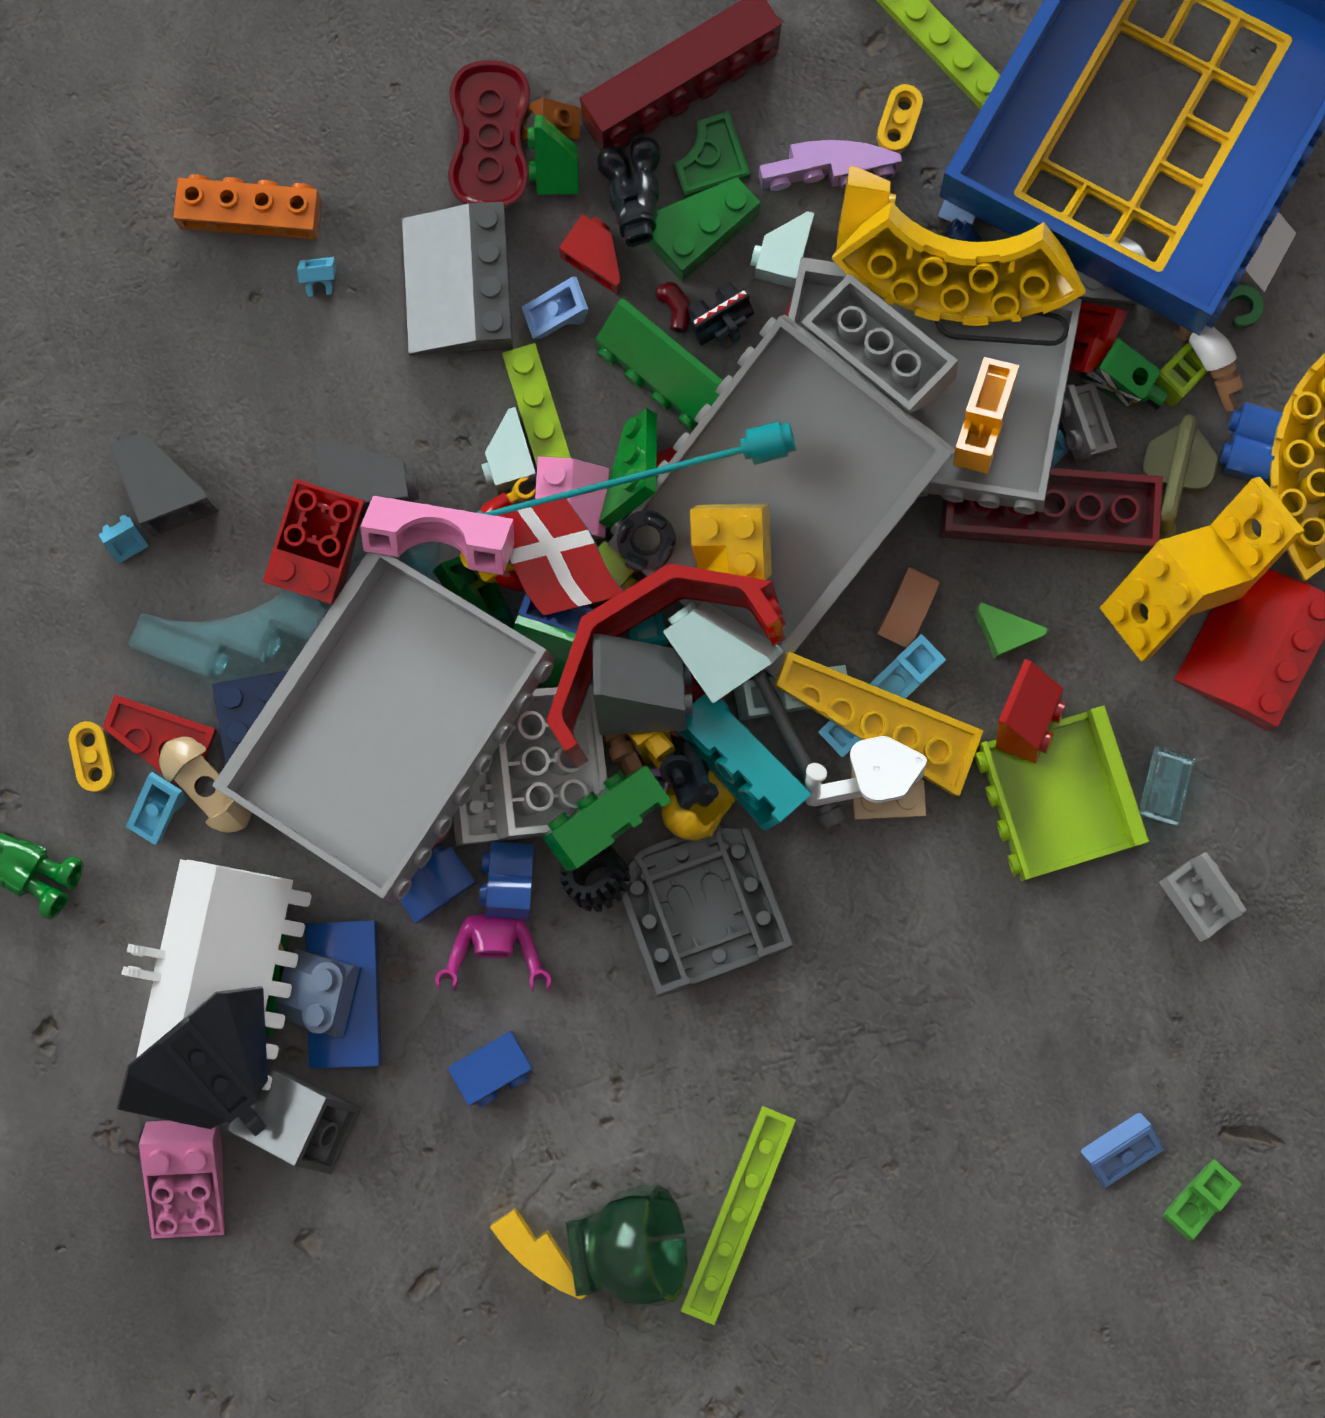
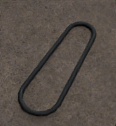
(1012, 340)

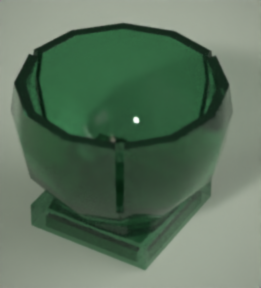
(613, 1251)

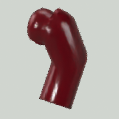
(678, 302)

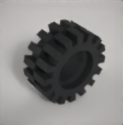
(602, 891)

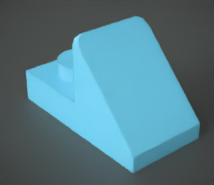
(155, 808)

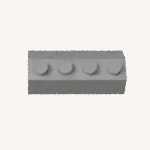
(882, 345)

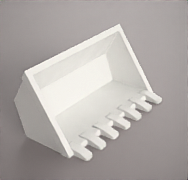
(218, 938)

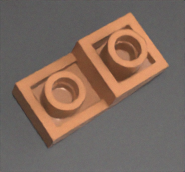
(908, 607)

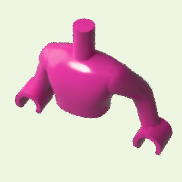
(493, 939)

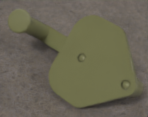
(1184, 462)

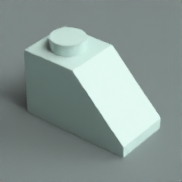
(782, 250)
(508, 455)

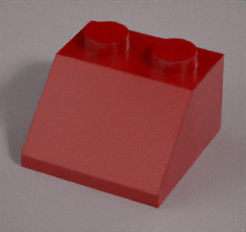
(1030, 714)

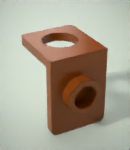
(561, 115)

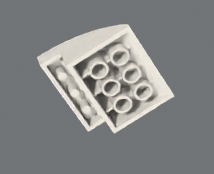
(532, 777)

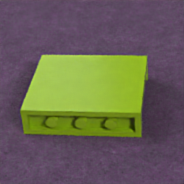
(1068, 802)

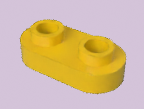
(898, 120)
(90, 758)

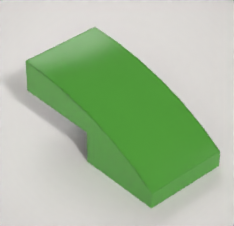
(1201, 1199)

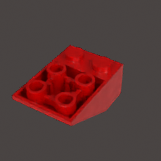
(315, 542)

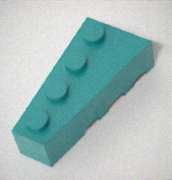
(743, 763)

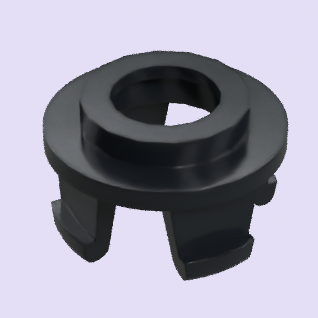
(640, 559)

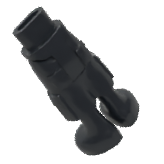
(633, 197)

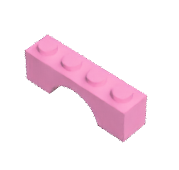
(397, 525)

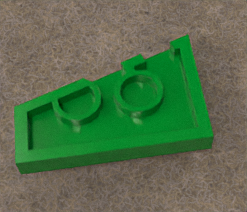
(634, 455)

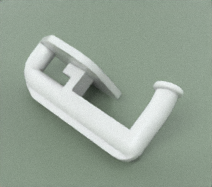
(882, 773)

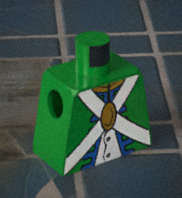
(1127, 377)

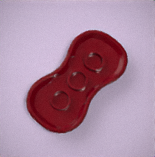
(489, 111)

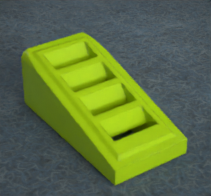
(1173, 382)

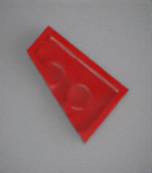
(148, 729)

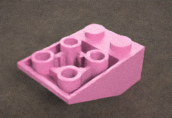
(183, 1179)

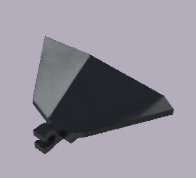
(205, 1065)

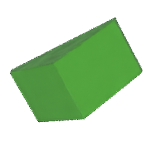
(1006, 631)

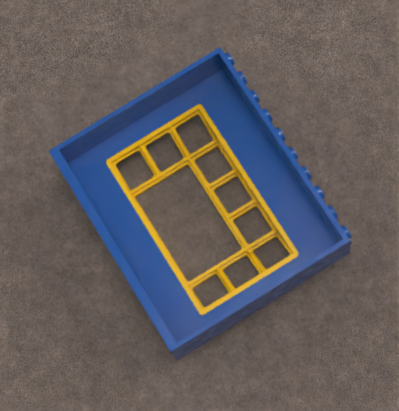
(1231, 202)

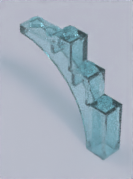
(202, 645)

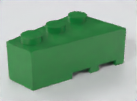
(701, 225)
(604, 816)

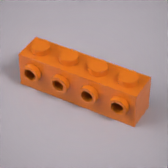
(247, 207)

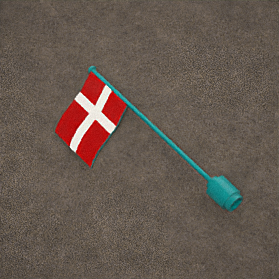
(556, 549)

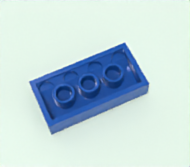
(358, 945)

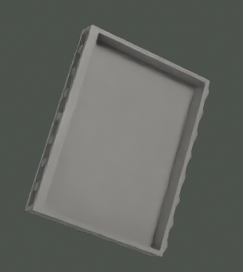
(1032, 421)
(829, 501)
(385, 724)

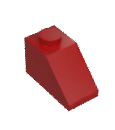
(592, 251)

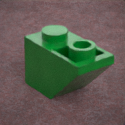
(555, 159)

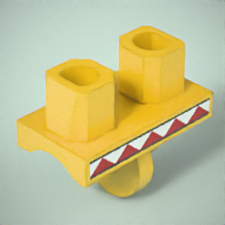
(652, 746)

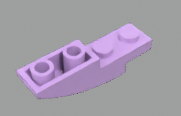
(815, 159)

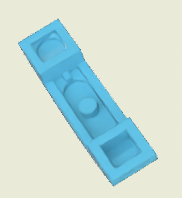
(900, 678)

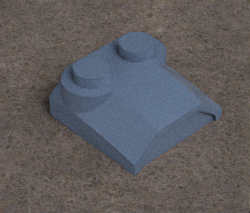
(319, 993)

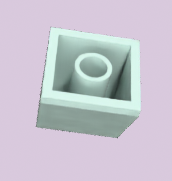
(718, 648)

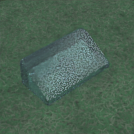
(1166, 786)

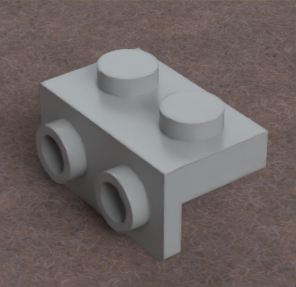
(1085, 422)
(1203, 896)

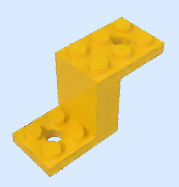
(1201, 569)

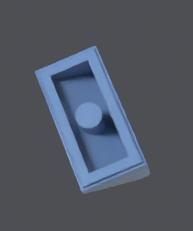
(1122, 1149)

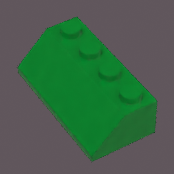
(657, 363)

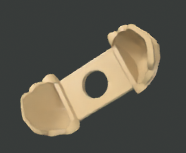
(183, 762)

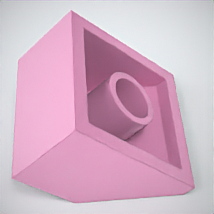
(566, 474)

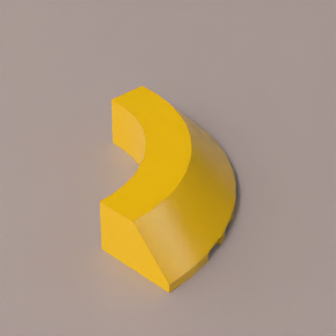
(958, 277)
(1299, 468)

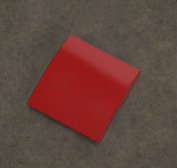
(1095, 335)

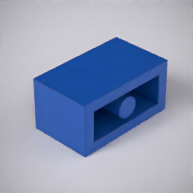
(491, 1068)

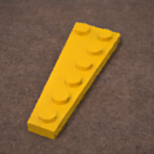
(876, 713)

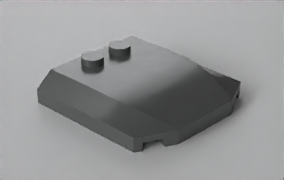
(702, 909)

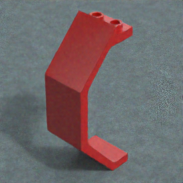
(639, 604)

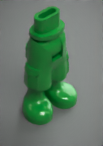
(23, 860)

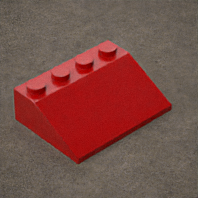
(1257, 649)

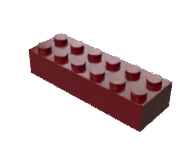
(681, 73)
(1078, 512)

